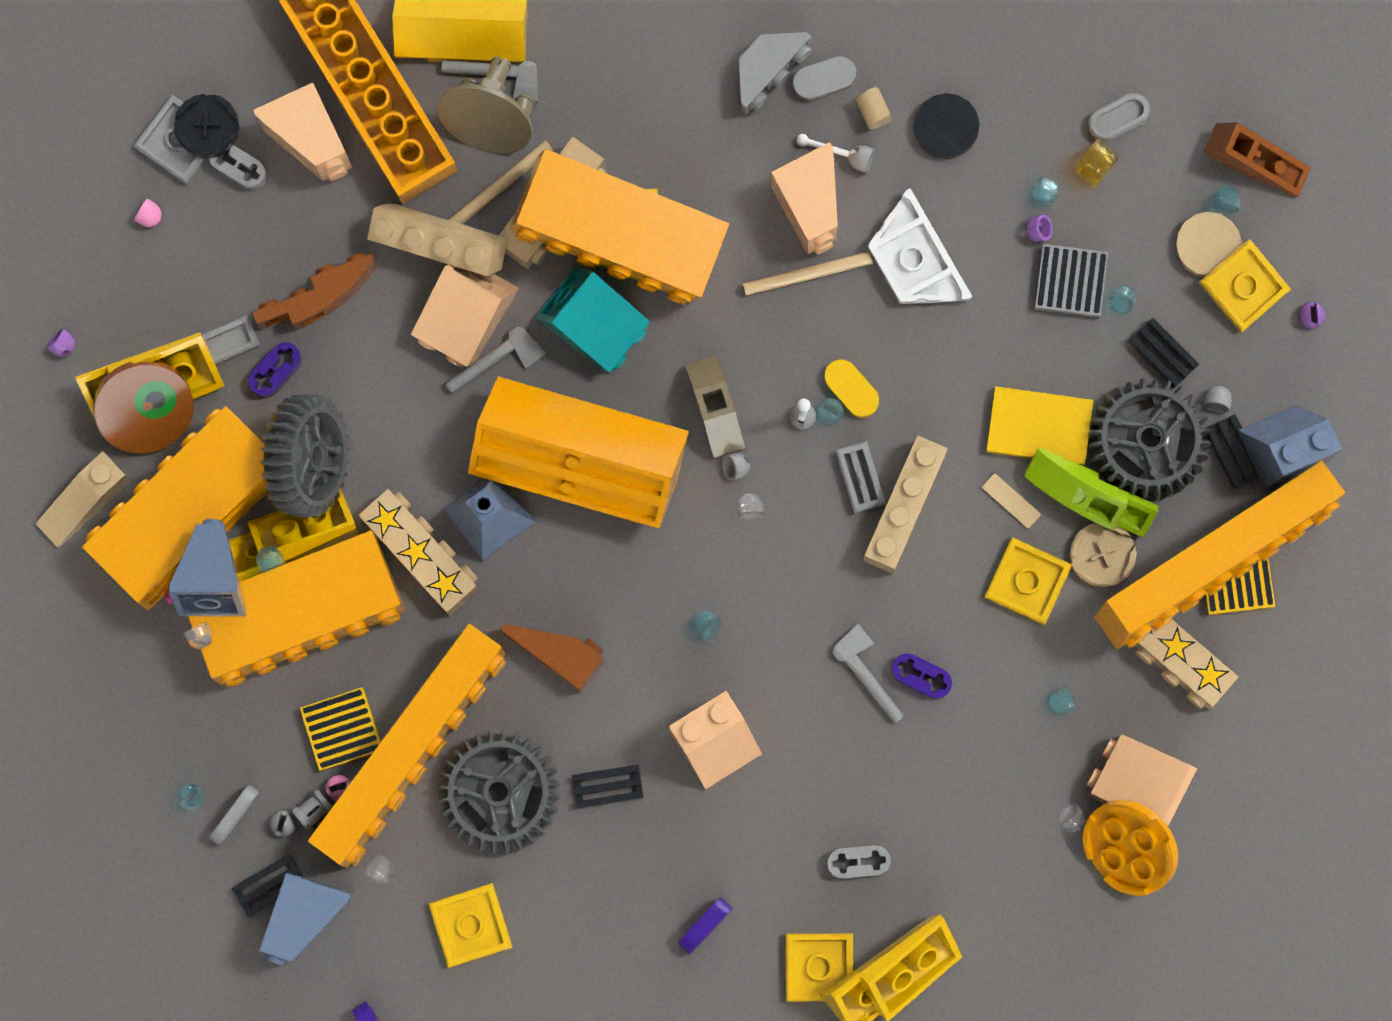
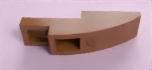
(331, 290)

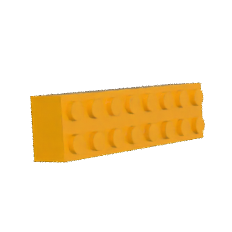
(372, 94)
(1219, 555)
(408, 746)

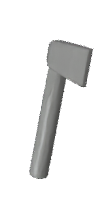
(525, 73)
(519, 340)
(846, 651)

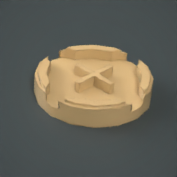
(1206, 242)
(1102, 555)

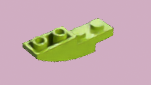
(1087, 495)

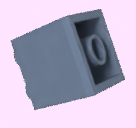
(1288, 444)
(300, 916)

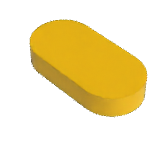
(851, 388)

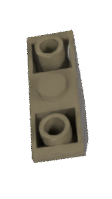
(715, 406)

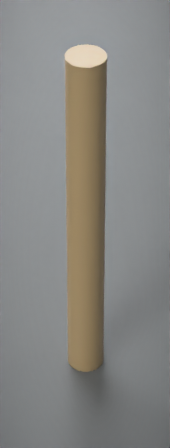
(499, 185)
(807, 273)

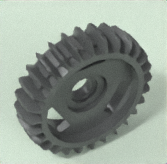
(1158, 462)
(296, 479)
(506, 816)

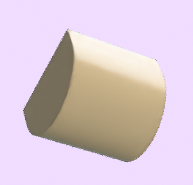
(873, 108)

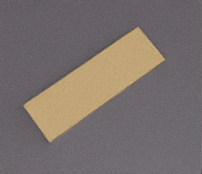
(1011, 500)

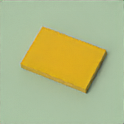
(1035, 419)

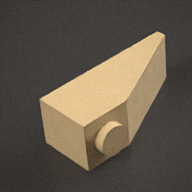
(82, 499)

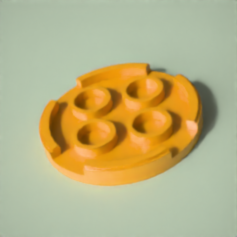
(1130, 847)

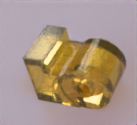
(1096, 163)

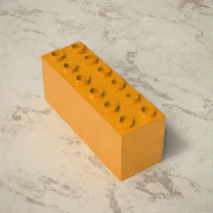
(618, 227)
(577, 452)
(207, 479)
(302, 609)

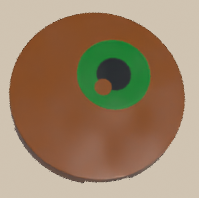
(143, 406)

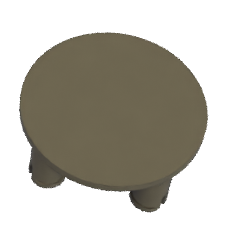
(486, 115)

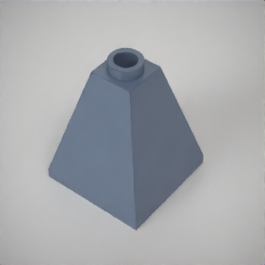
(490, 528)
(207, 575)

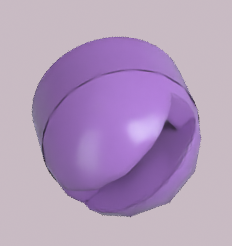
(1039, 222)
(1304, 315)
(62, 343)

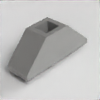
(768, 64)

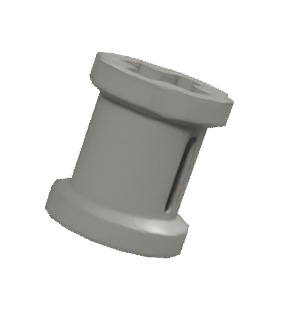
(302, 811)

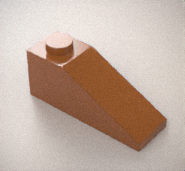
(1256, 158)
(563, 654)

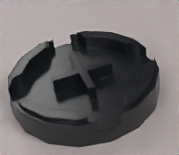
(206, 126)
(946, 126)

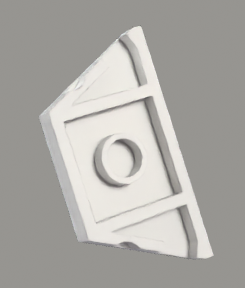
(915, 257)

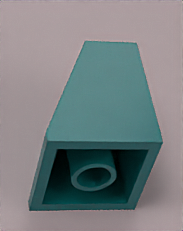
(593, 319)

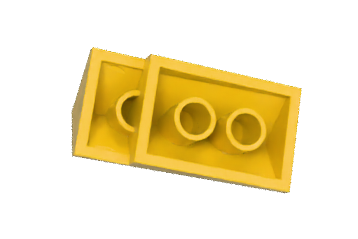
(460, 30)
(178, 354)
(292, 536)
(895, 974)

